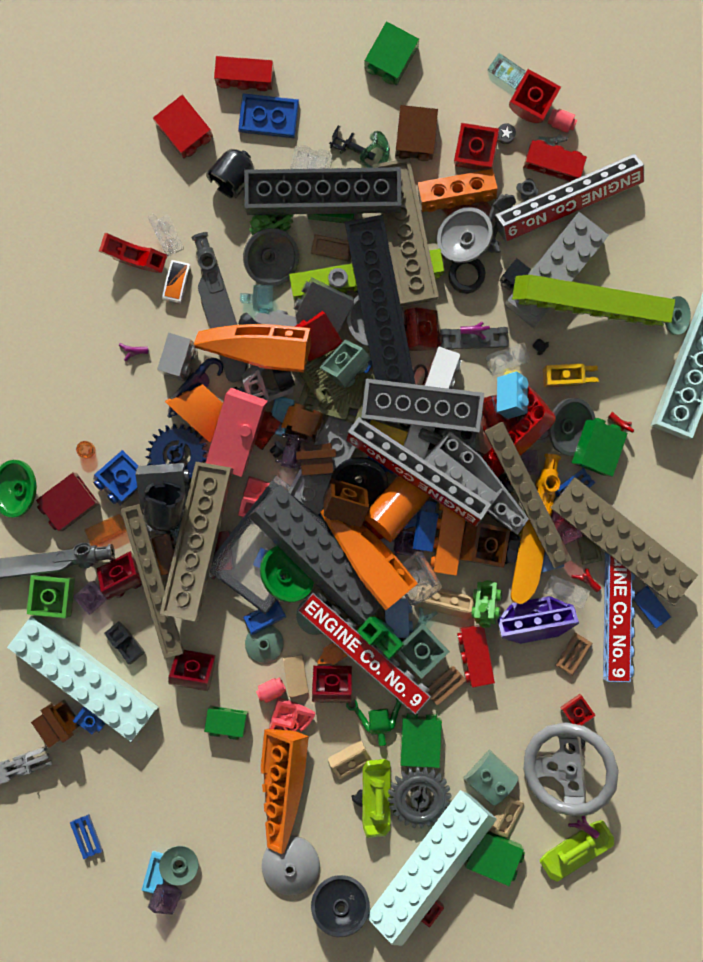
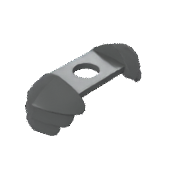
(500, 204)

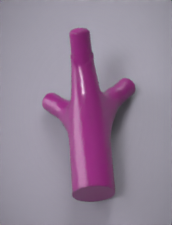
(477, 329)
(133, 350)
(583, 825)

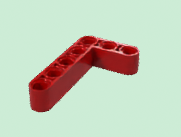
(526, 431)

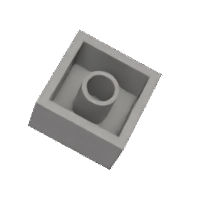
(177, 357)

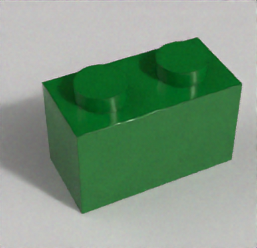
(226, 722)

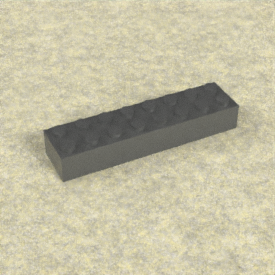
(322, 191)
(314, 553)

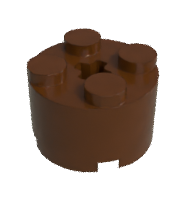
(302, 422)

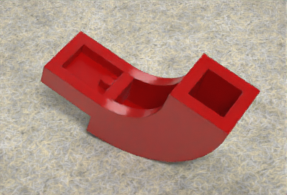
(133, 255)

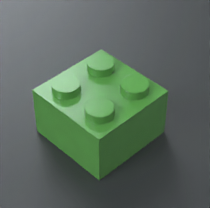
(50, 596)

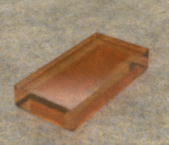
(106, 530)

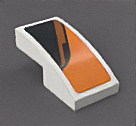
(176, 281)

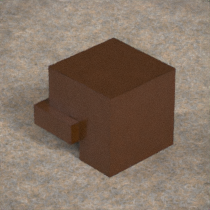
(316, 459)
(55, 723)

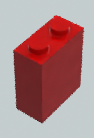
(183, 127)

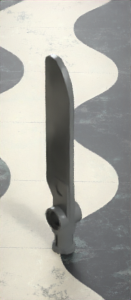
(216, 301)
(57, 561)

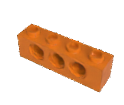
(462, 183)

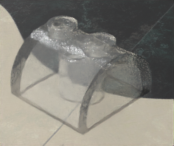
(426, 578)

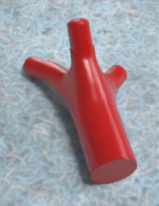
(619, 422)
(586, 578)

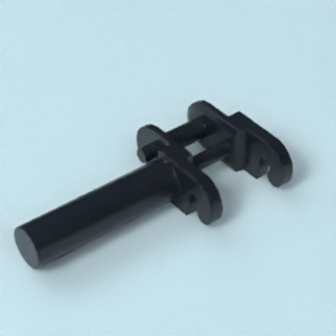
(349, 144)

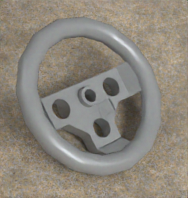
(569, 769)

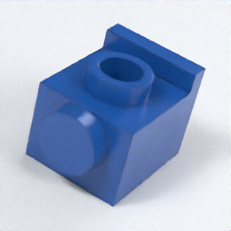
(82, 717)

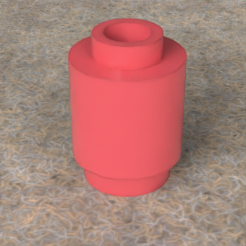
(562, 120)
(271, 690)

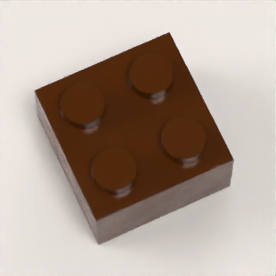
(345, 502)
(484, 544)

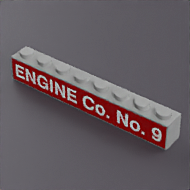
(570, 198)
(417, 471)
(369, 657)

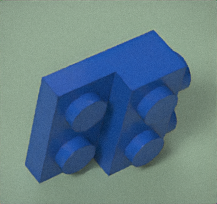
(117, 478)

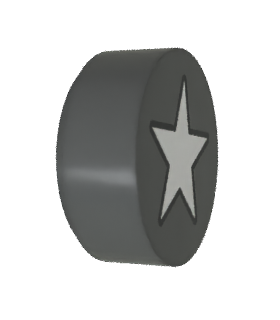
(506, 133)

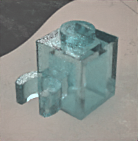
(261, 298)

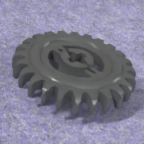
(418, 782)

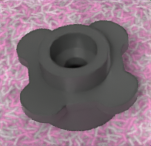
(521, 187)

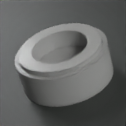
(337, 278)

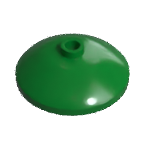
(17, 488)
(295, 582)

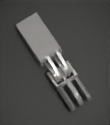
(23, 764)

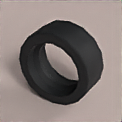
(463, 288)

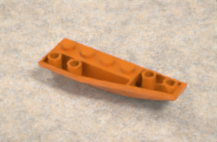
(259, 345)
(373, 562)

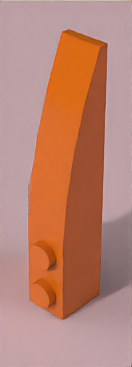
(284, 772)

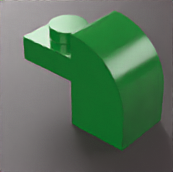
(381, 634)

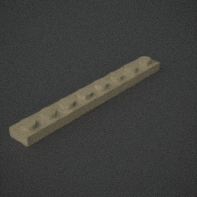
(527, 495)
(151, 579)

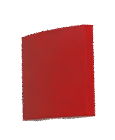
(323, 335)

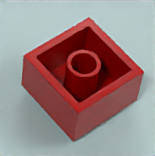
(476, 147)

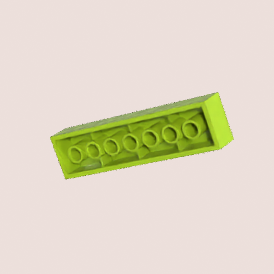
(593, 300)

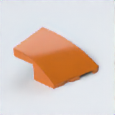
(199, 409)

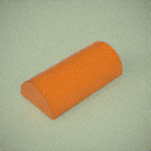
(395, 508)

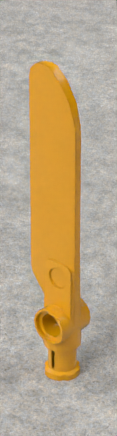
(530, 550)

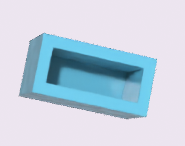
(512, 395)

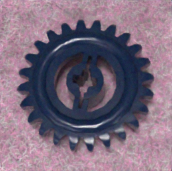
(183, 436)

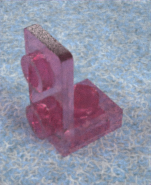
(566, 531)

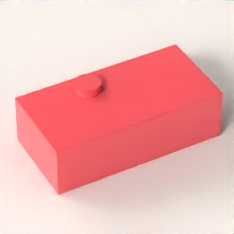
(236, 431)

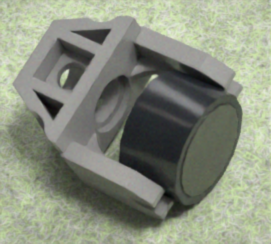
(255, 384)

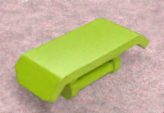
(375, 798)
(576, 851)

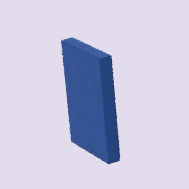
(268, 115)

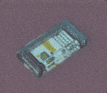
(507, 71)

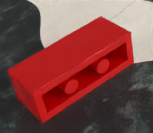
(243, 73)
(554, 161)
(476, 656)

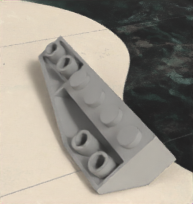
(471, 470)

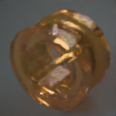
(79, 448)

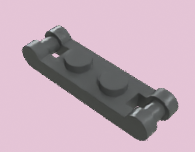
(472, 341)

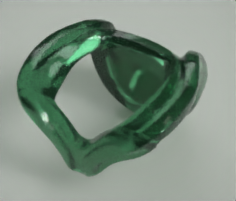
(378, 140)

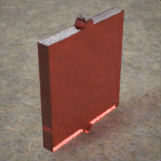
(267, 429)

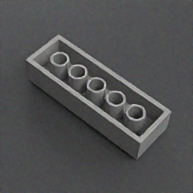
(563, 261)
(422, 405)

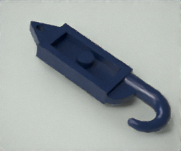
(196, 379)

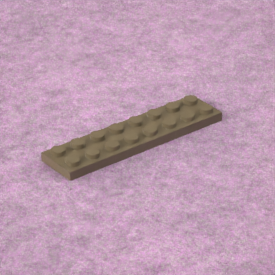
(409, 243)
(196, 541)
(624, 541)

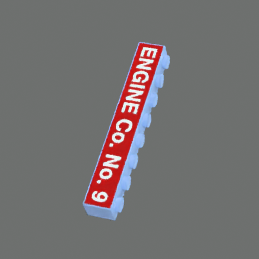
(617, 622)

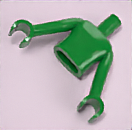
(378, 720)

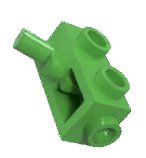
(262, 222)
(486, 610)

